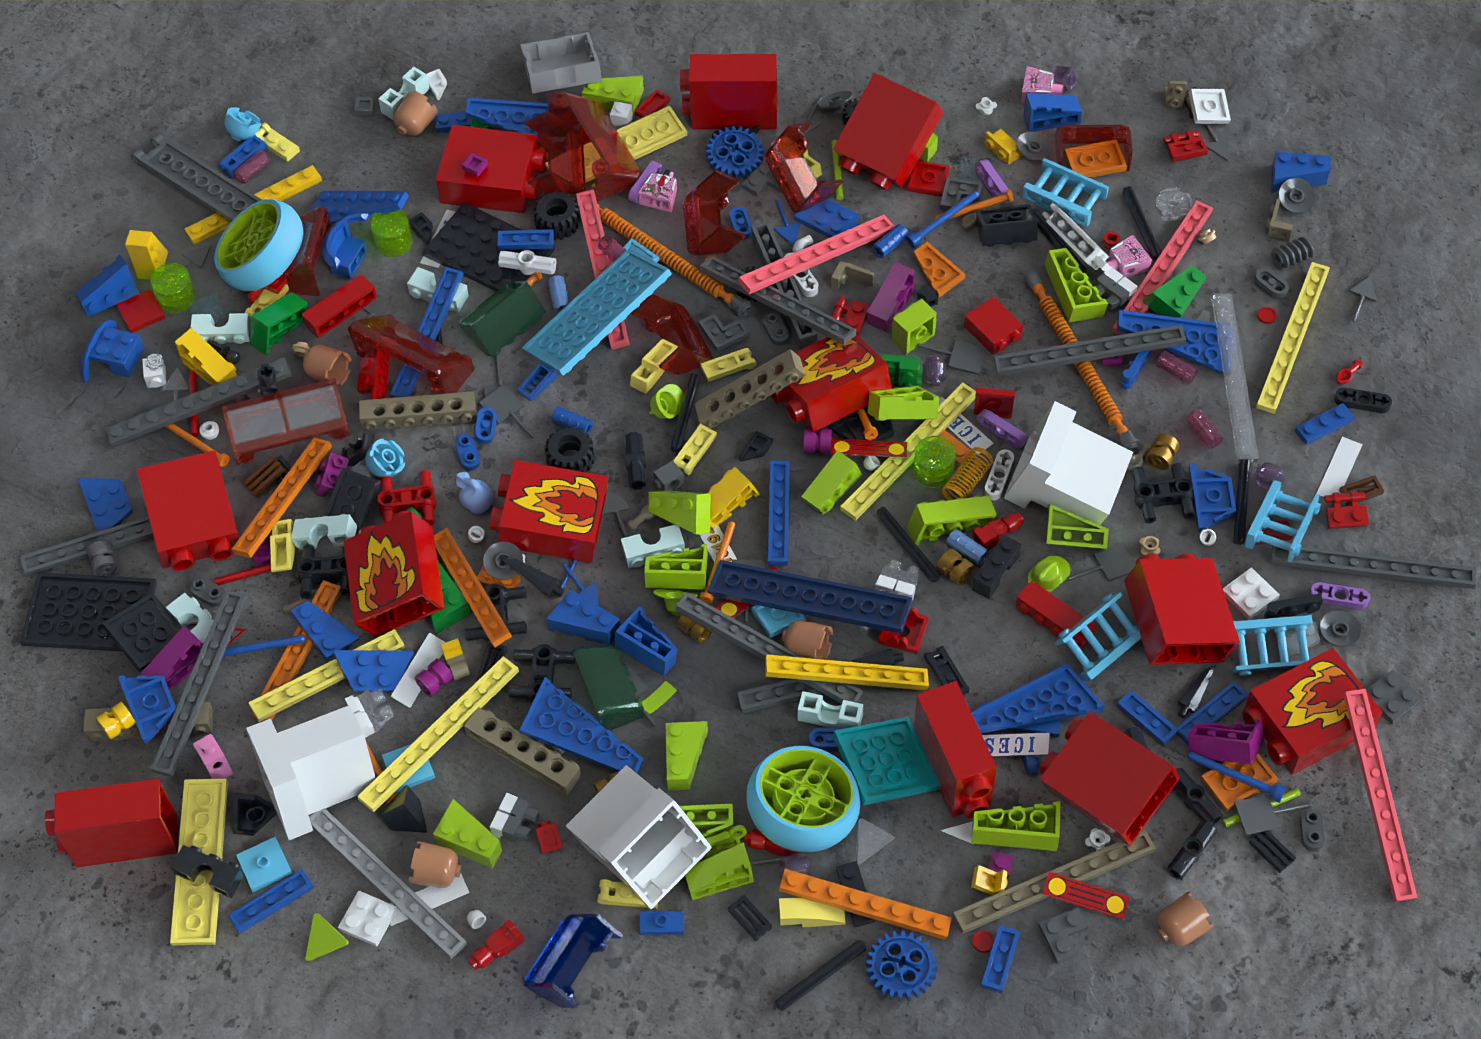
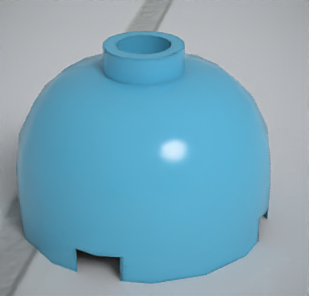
(240, 124)
(384, 458)

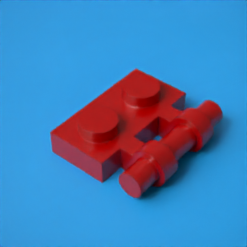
(1189, 148)
(854, 313)
(1349, 516)

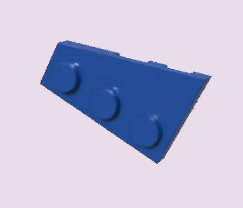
(323, 629)

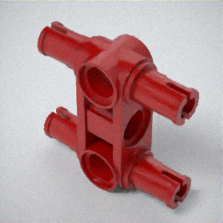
(408, 497)

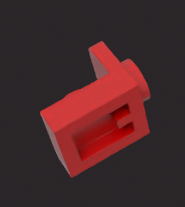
(548, 836)

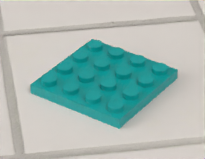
(886, 760)

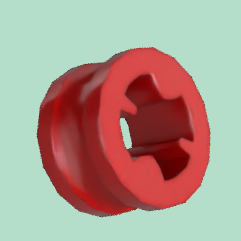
(1112, 236)

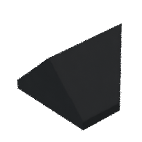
(357, 451)
(404, 812)
(251, 813)

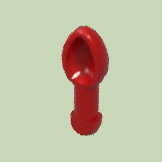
(1345, 375)

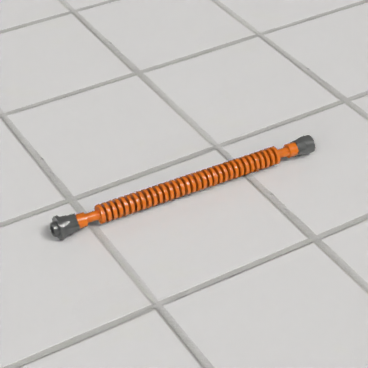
(674, 261)
(1084, 368)

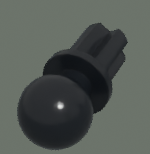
(231, 356)

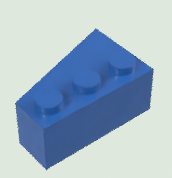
(1050, 111)
(1309, 167)
(108, 288)
(583, 618)
(646, 643)

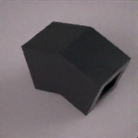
(928, 295)

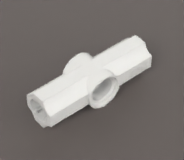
(527, 262)

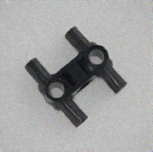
(1163, 493)
(315, 570)
(501, 604)
(540, 669)

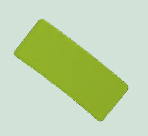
(658, 697)

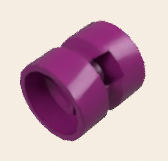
(818, 441)
(431, 679)

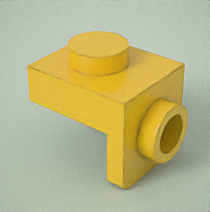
(988, 880)

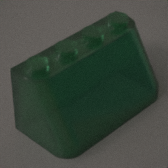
(503, 317)
(608, 685)

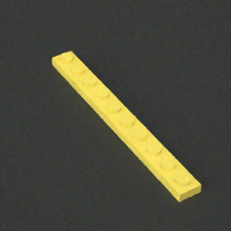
(1292, 338)
(895, 466)
(437, 734)

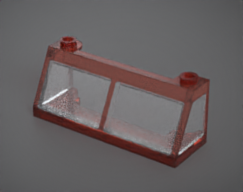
(285, 419)

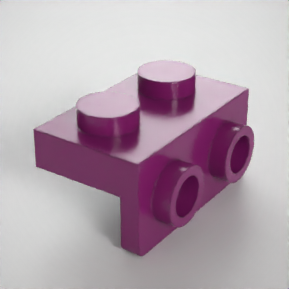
(330, 472)

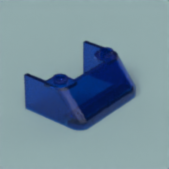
(566, 955)

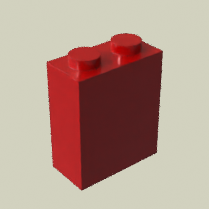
(993, 325)

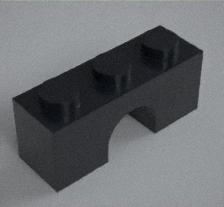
(1000, 559)
(192, 862)

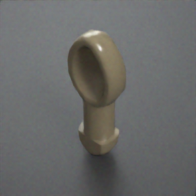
(969, 220)
(1137, 459)
(644, 515)
(287, 608)

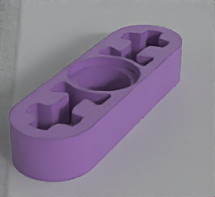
(653, 167)
(990, 178)
(1002, 428)
(1347, 591)

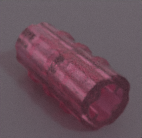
(252, 166)
(610, 247)
(1177, 367)
(1205, 428)

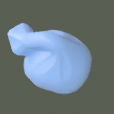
(474, 494)

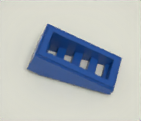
(537, 371)

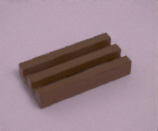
(263, 473)
(1369, 495)

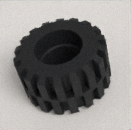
(554, 204)
(570, 440)

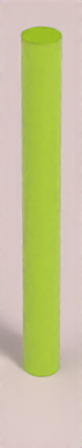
(837, 171)
(1286, 797)

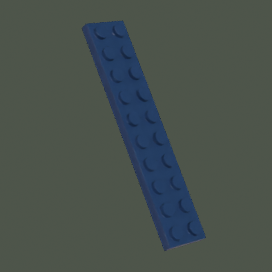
(810, 596)

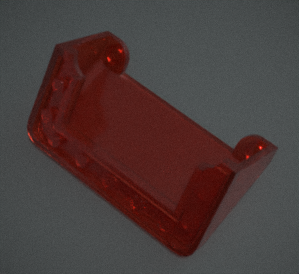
(617, 167)
(442, 365)

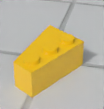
(145, 253)
(203, 359)
(728, 495)

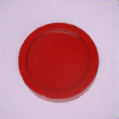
(1267, 315)
(983, 941)

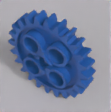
(735, 152)
(908, 948)

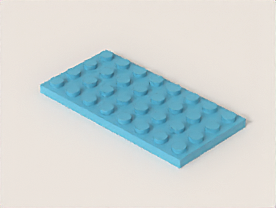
(596, 311)

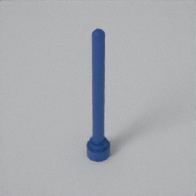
(915, 238)
(264, 645)
(1274, 791)

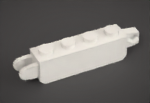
(1077, 238)

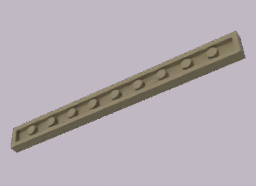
(1032, 890)

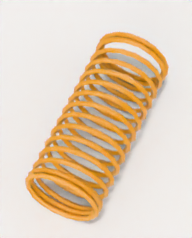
(976, 461)

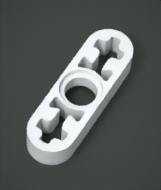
(802, 285)
(998, 467)

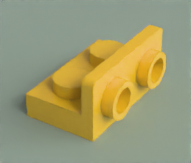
(1002, 146)

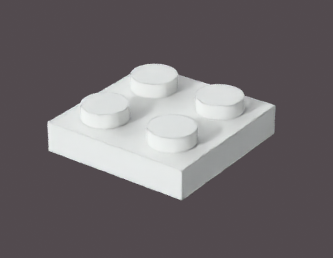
(1209, 106)
(1250, 593)
(367, 918)

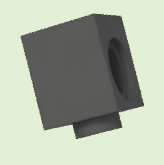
(668, 477)

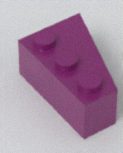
(891, 297)
(176, 658)
(1227, 743)

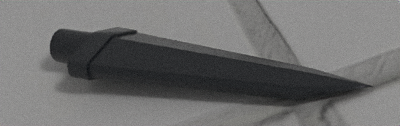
(538, 578)
(881, 658)
(1190, 700)

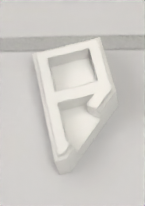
(437, 83)

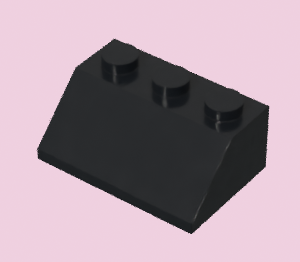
(1006, 225)

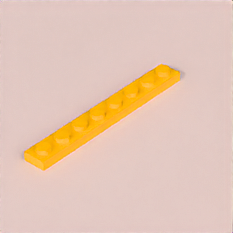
(277, 191)
(846, 672)

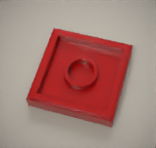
(928, 178)
(140, 311)
(995, 400)

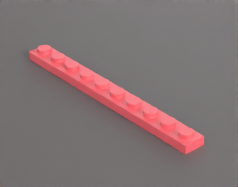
(594, 232)
(815, 254)
(1169, 257)
(1380, 796)

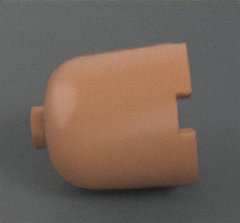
(414, 114)
(326, 363)
(808, 639)
(434, 866)
(1183, 921)

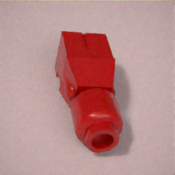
(993, 531)
(757, 840)
(498, 944)

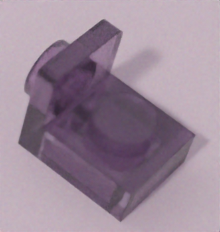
(1064, 76)

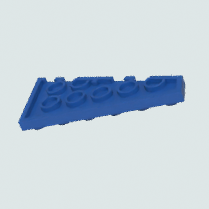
(505, 114)
(350, 202)
(1201, 336)
(1045, 699)
(571, 728)

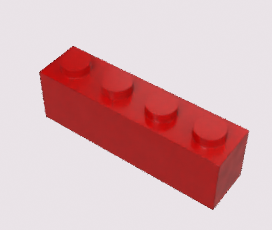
(339, 306)
(1051, 612)

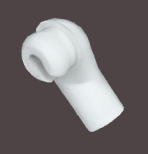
(801, 243)

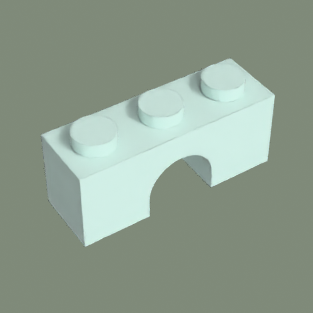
(412, 81)
(423, 285)
(236, 330)
(313, 529)
(636, 550)
(187, 612)
(816, 711)

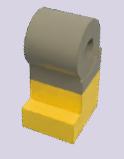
(455, 659)

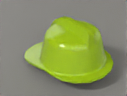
(667, 402)
(1050, 572)
(671, 598)

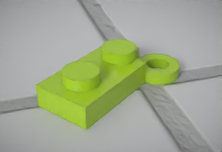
(724, 841)

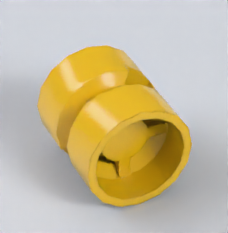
(114, 721)

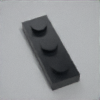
(850, 876)

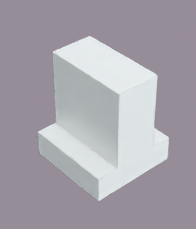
(1069, 468)
(312, 765)
(639, 836)

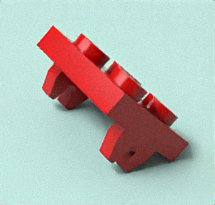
(911, 643)

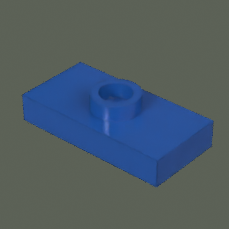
(662, 923)

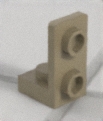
(1174, 94)
(1277, 229)
(847, 270)

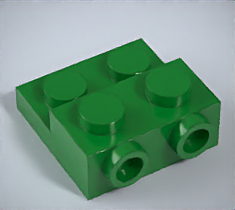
(904, 370)

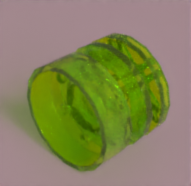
(391, 233)
(173, 287)
(934, 461)

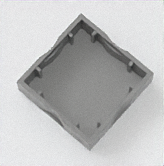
(561, 62)

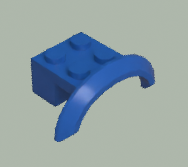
(342, 250)
(113, 347)

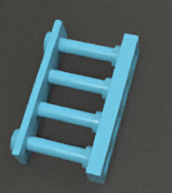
(1044, 199)
(1268, 508)
(1280, 626)
(1105, 657)

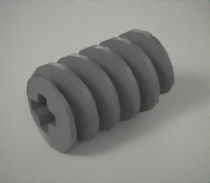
(1292, 252)

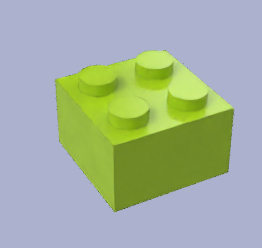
(913, 326)

